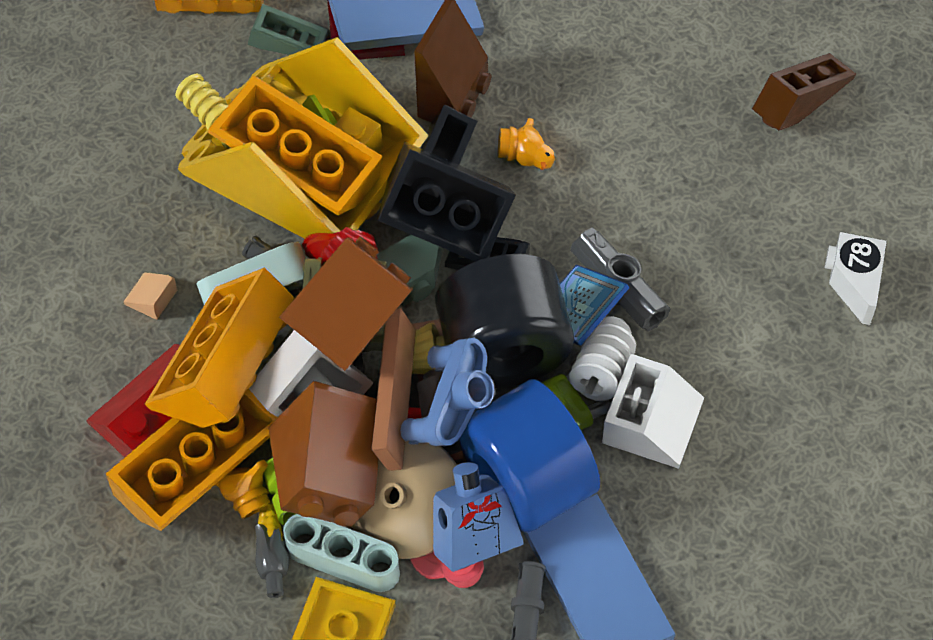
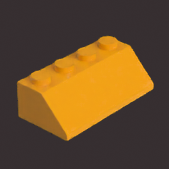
(303, 145)
(222, 351)
(185, 462)

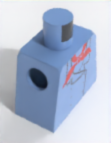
(472, 519)

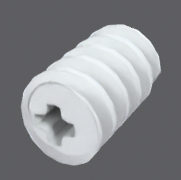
(603, 359)

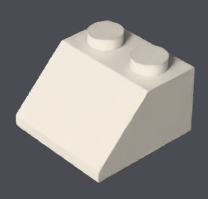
(295, 368)

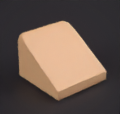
(152, 294)

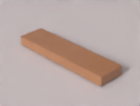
(394, 390)

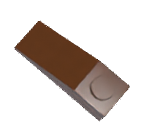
(800, 90)

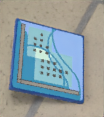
(589, 299)

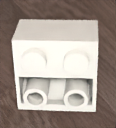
(652, 412)

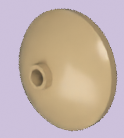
(409, 521)

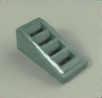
(278, 20)

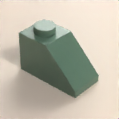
(419, 261)

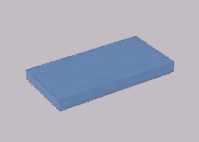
(392, 22)
(597, 576)

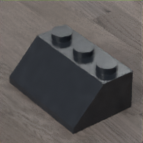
(444, 203)

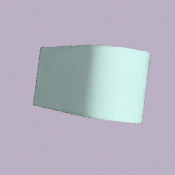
(283, 262)
(352, 568)

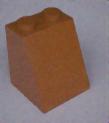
(347, 301)
(326, 454)

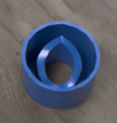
(533, 452)

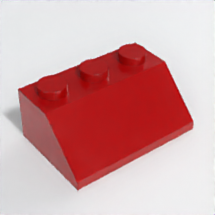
(125, 417)

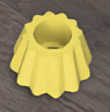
(425, 338)

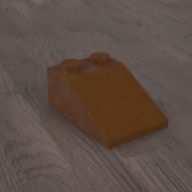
(449, 65)

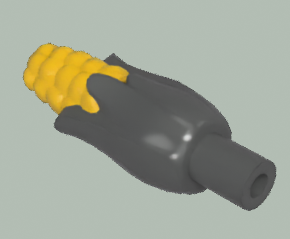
(271, 551)

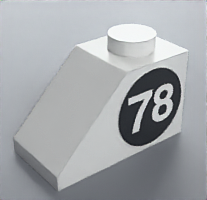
(857, 272)

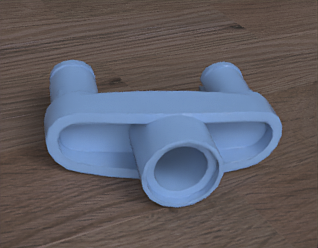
(459, 392)

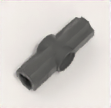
(640, 299)

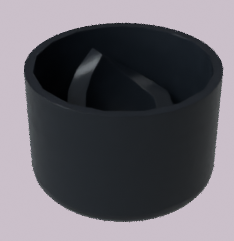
(513, 310)

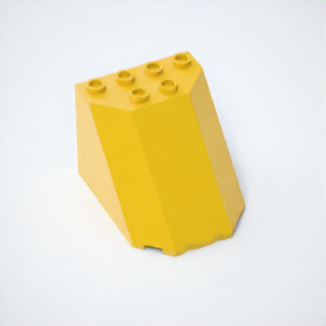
(260, 185)

